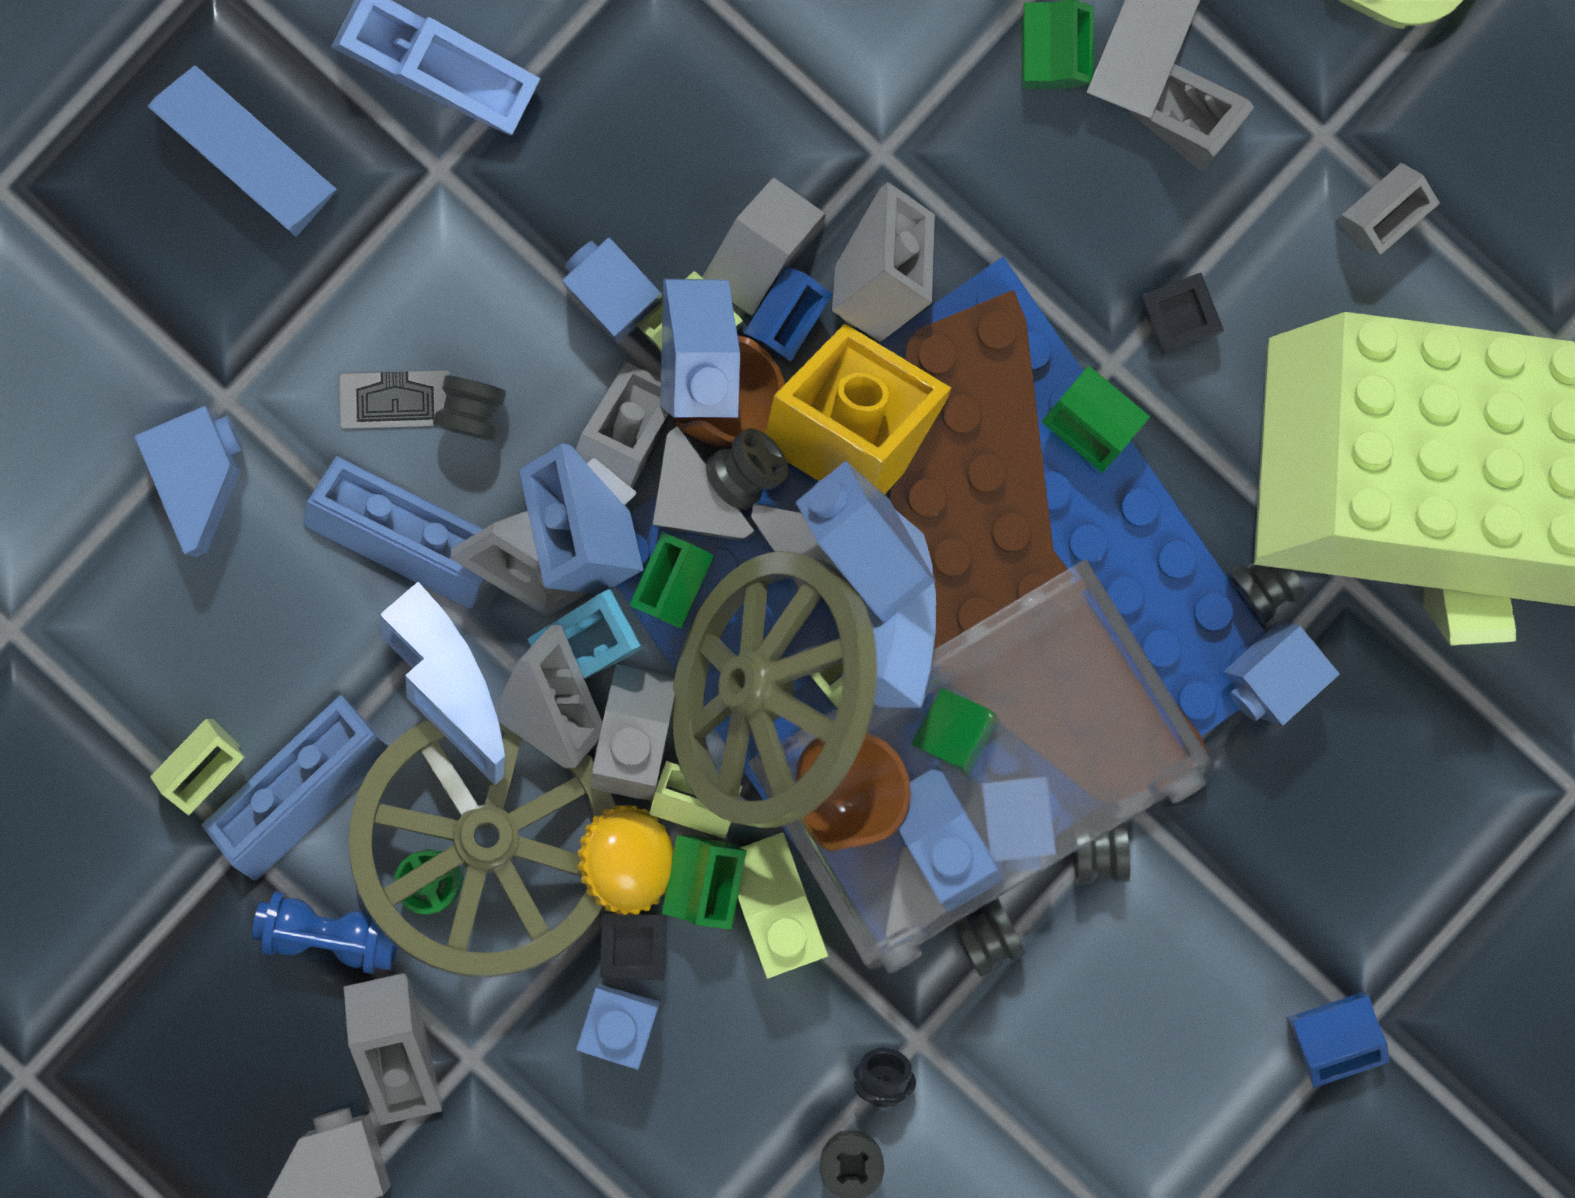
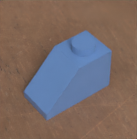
(699, 349)
(193, 472)
(578, 524)
(866, 540)
(947, 842)

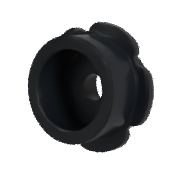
(884, 1078)

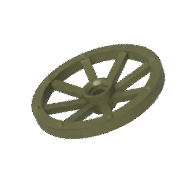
(762, 685)
(479, 860)

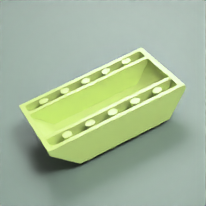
(1420, 457)

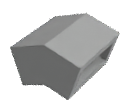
(1382, 200)

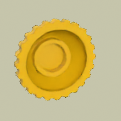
(625, 859)

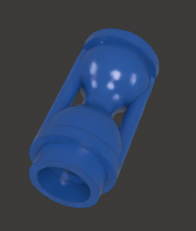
(293, 926)

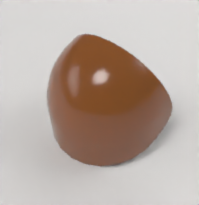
(758, 384)
(866, 803)

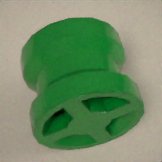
(427, 899)

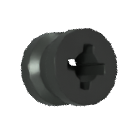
(469, 407)
(747, 468)
(1266, 588)
(1104, 857)
(989, 937)
(851, 1148)

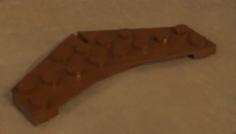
(980, 468)

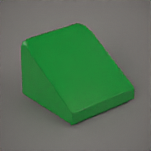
(955, 730)

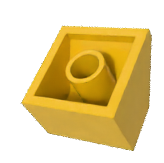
(857, 408)

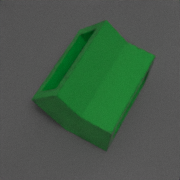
(1057, 44)
(1095, 419)
(672, 580)
(704, 881)

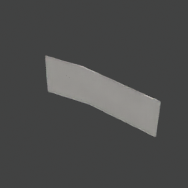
(1142, 53)

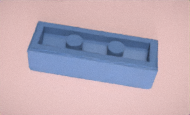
(243, 149)
(393, 529)
(295, 789)

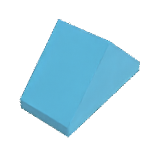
(598, 634)

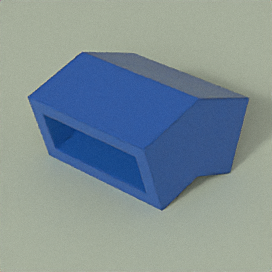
(777, 308)
(1339, 1039)

